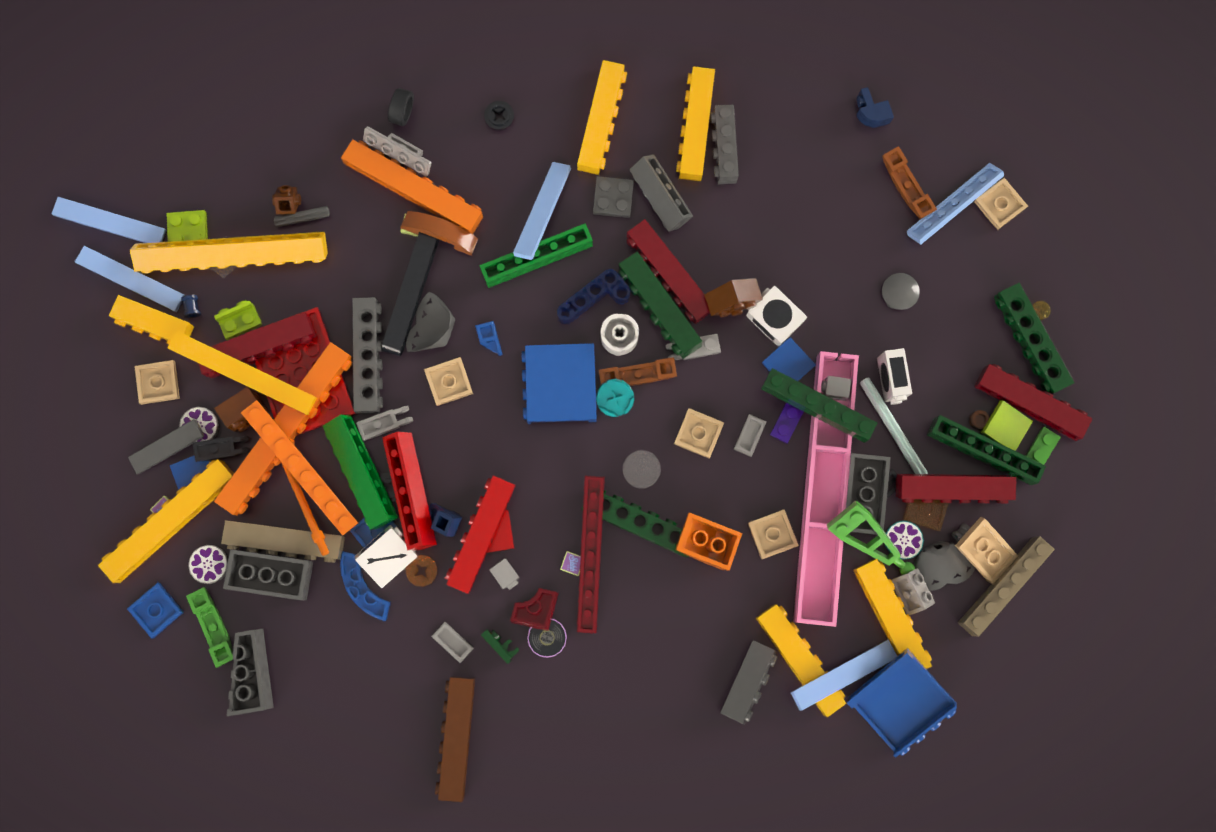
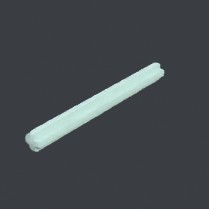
(893, 426)

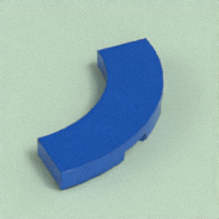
(358, 589)

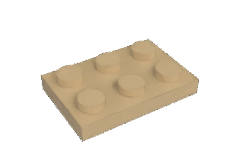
(986, 550)

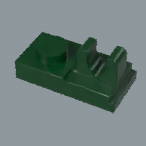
(493, 639)

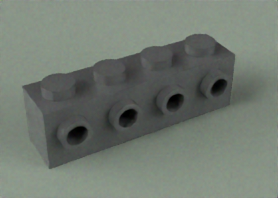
(725, 144)
(661, 193)
(749, 682)

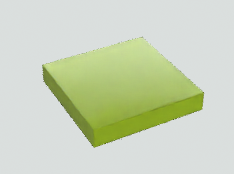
(1007, 426)

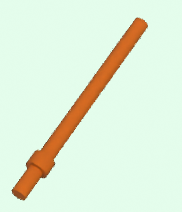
(317, 535)

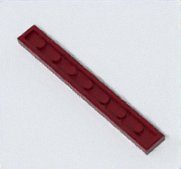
(590, 554)

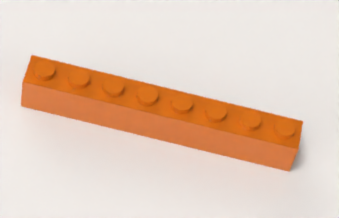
(412, 187)
(299, 467)

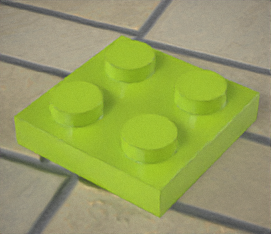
(187, 225)

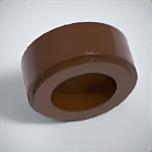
(978, 419)

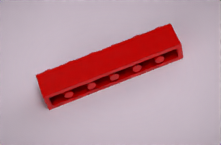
(409, 491)
(480, 534)

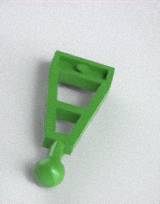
(852, 518)

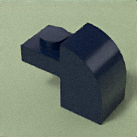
(873, 114)
(443, 520)

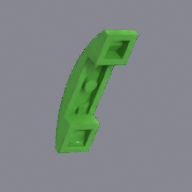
(212, 626)

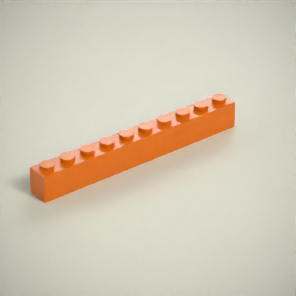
(261, 458)

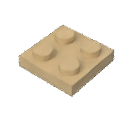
(1000, 203)
(448, 381)
(157, 382)
(699, 433)
(773, 534)

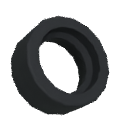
(400, 107)

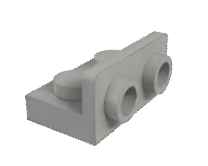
(913, 592)

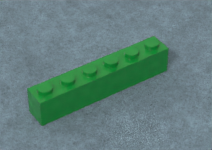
(548, 251)
(360, 471)

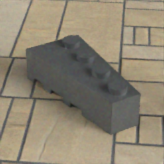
(250, 674)

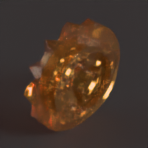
(420, 580)

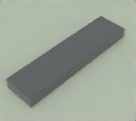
(166, 446)

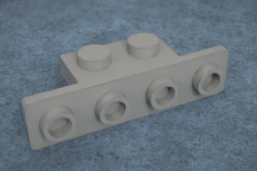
(398, 150)

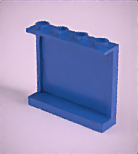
(559, 383)
(903, 702)

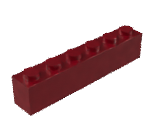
(669, 271)
(266, 341)
(1033, 402)
(955, 487)

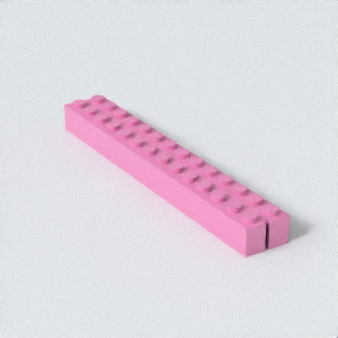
(823, 500)

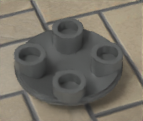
(900, 291)

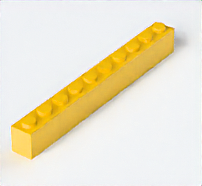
(228, 252)

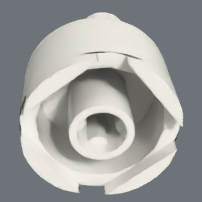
(619, 323)

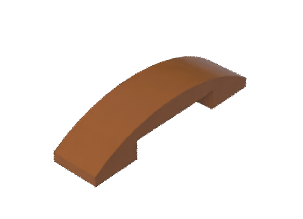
(906, 183)
(440, 229)
(641, 373)

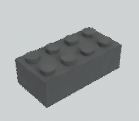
(869, 487)
(268, 575)

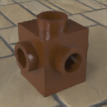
(286, 200)

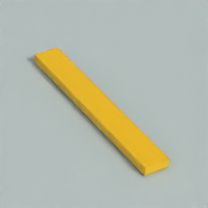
(242, 373)

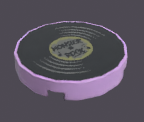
(547, 642)

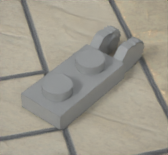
(710, 346)
(382, 423)

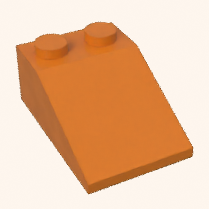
(708, 542)

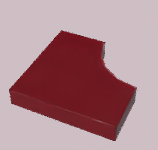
(536, 611)

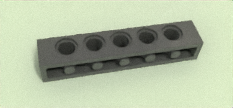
(361, 308)

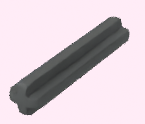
(301, 216)

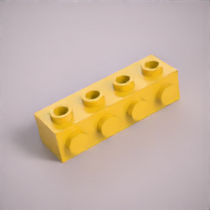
(148, 319)

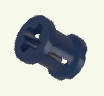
(190, 306)

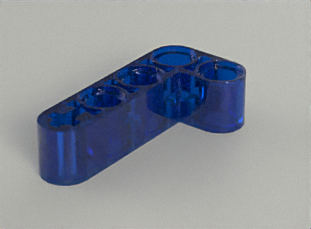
(591, 299)

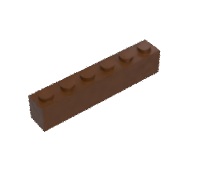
(456, 739)

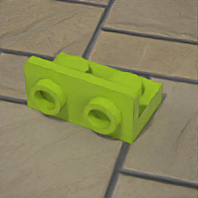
(238, 319)

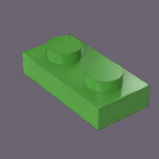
(1043, 445)

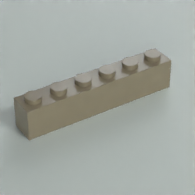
(280, 540)
(1006, 586)

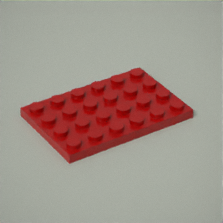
(295, 364)

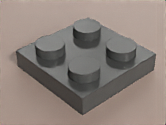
(613, 197)

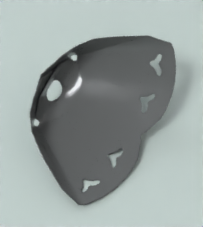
(434, 328)
(942, 565)

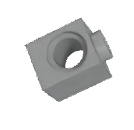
(836, 388)
(505, 574)

